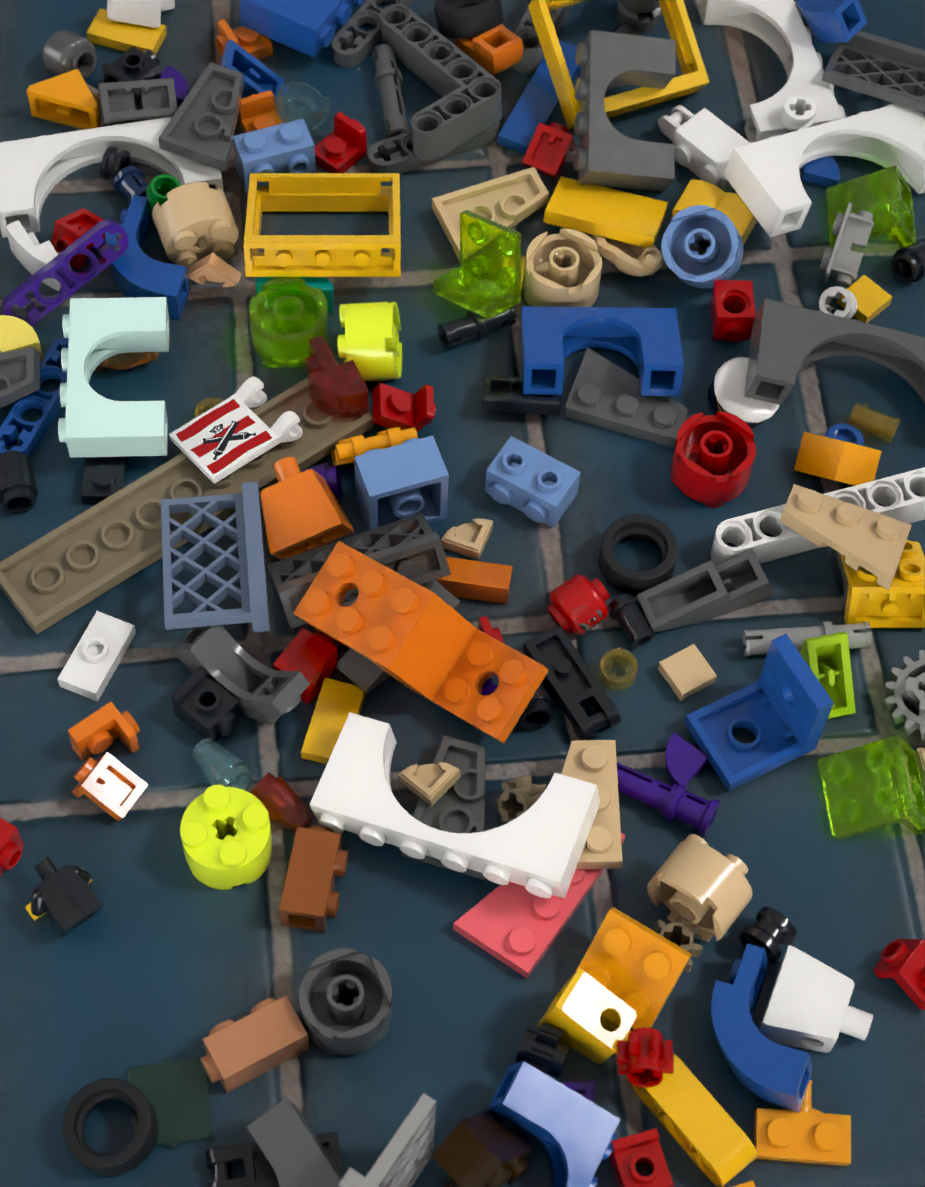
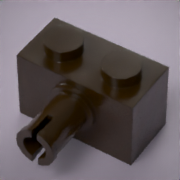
(484, 1152)

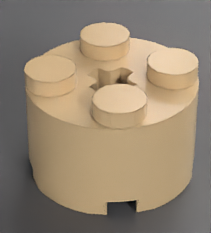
(195, 224)
(562, 270)
(701, 887)

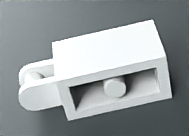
(701, 143)

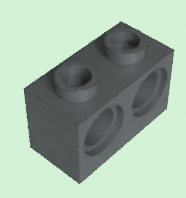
(136, 101)

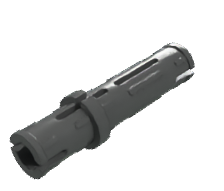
(388, 82)

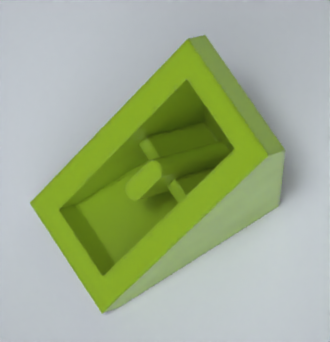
(831, 664)

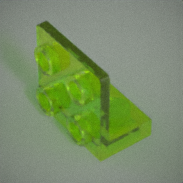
(883, 195)
(488, 267)
(873, 788)

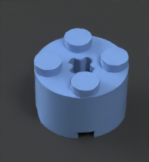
(683, 237)

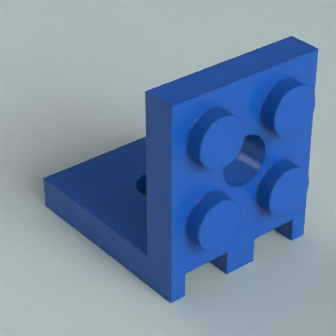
(781, 710)

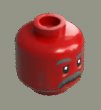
(578, 604)

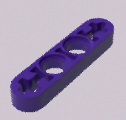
(69, 280)

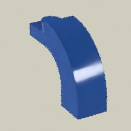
(832, 19)
(139, 274)
(762, 1066)

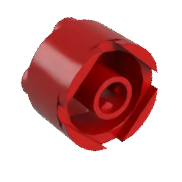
(713, 458)

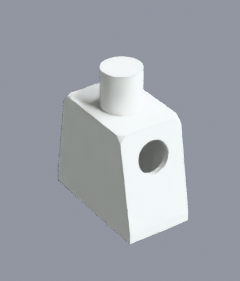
(811, 1005)

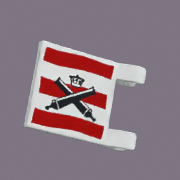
(233, 434)

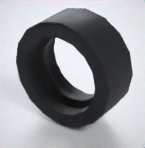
(467, 17)
(642, 528)
(88, 1099)

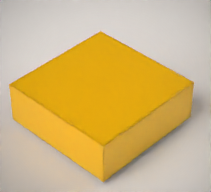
(870, 299)

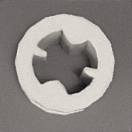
(801, 104)
(837, 292)

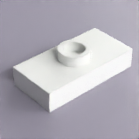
(96, 656)

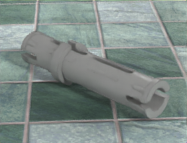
(758, 641)

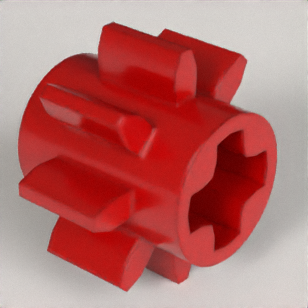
(645, 1057)

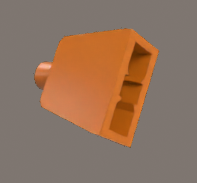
(300, 511)

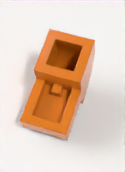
(494, 49)

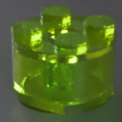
(285, 319)

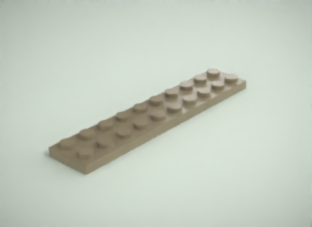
(125, 531)

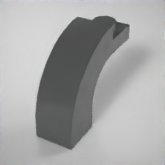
(260, 690)

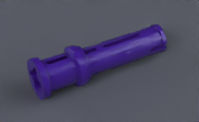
(672, 800)

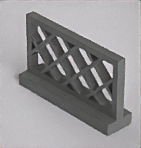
(878, 60)
(414, 556)

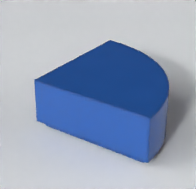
(822, 172)

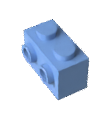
(274, 150)
(532, 482)

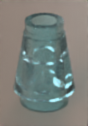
(221, 765)

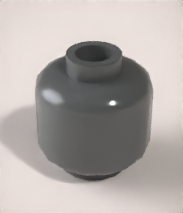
(67, 52)

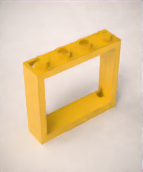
(687, 53)
(322, 253)

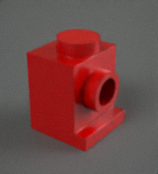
(635, 1150)

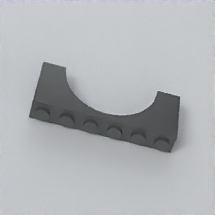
(792, 337)

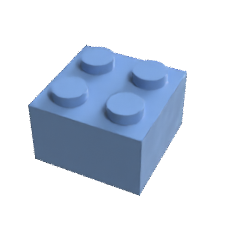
(401, 483)

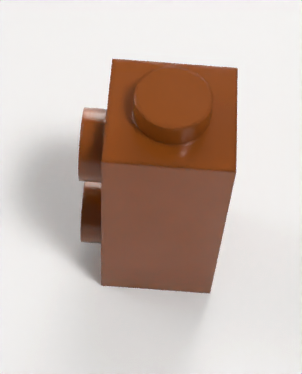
(311, 878)

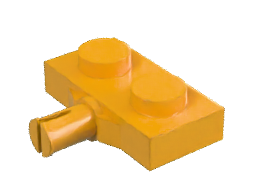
(803, 1135)

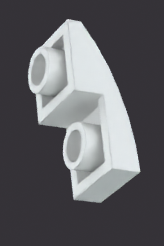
(30, 252)

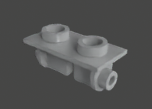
(851, 230)

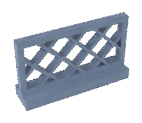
(250, 565)

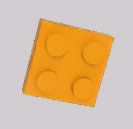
(635, 965)

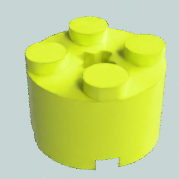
(371, 339)
(246, 834)

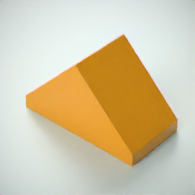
(65, 101)
(836, 459)

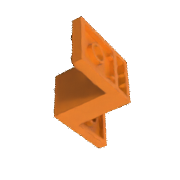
(420, 641)

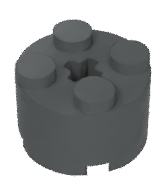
(364, 984)

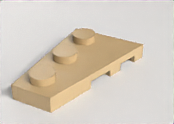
(500, 200)
(855, 532)
(597, 764)

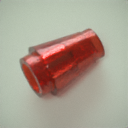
(282, 803)

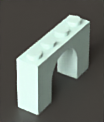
(96, 332)

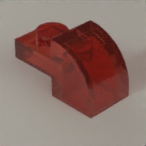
(334, 387)

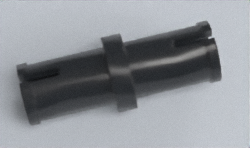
(473, 326)

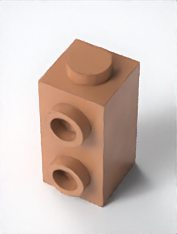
(254, 1043)

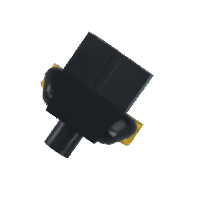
(63, 896)

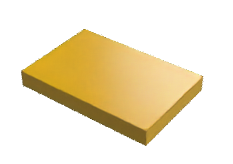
(605, 212)

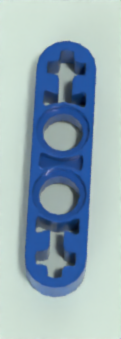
(45, 401)

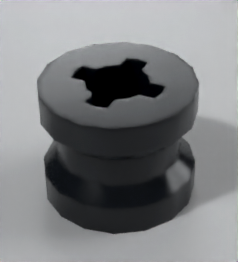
(769, 932)

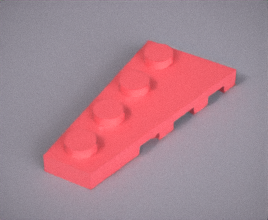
(520, 925)

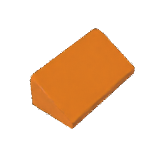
(477, 580)

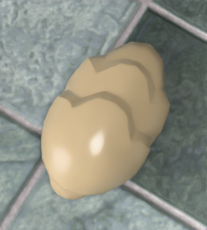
(628, 257)

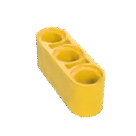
(699, 1124)

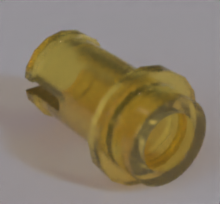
(873, 421)

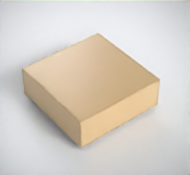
(687, 672)

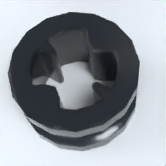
(113, 162)

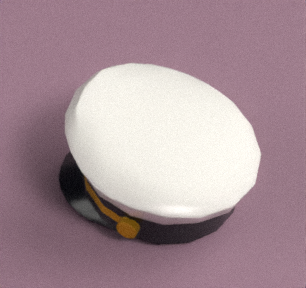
(728, 394)

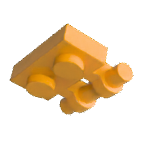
(358, 445)

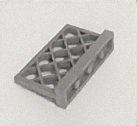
(405, 1154)

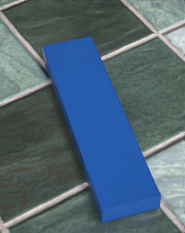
(536, 104)

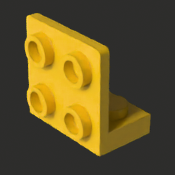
(897, 608)

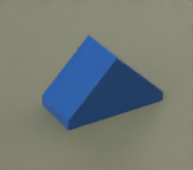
(256, 75)

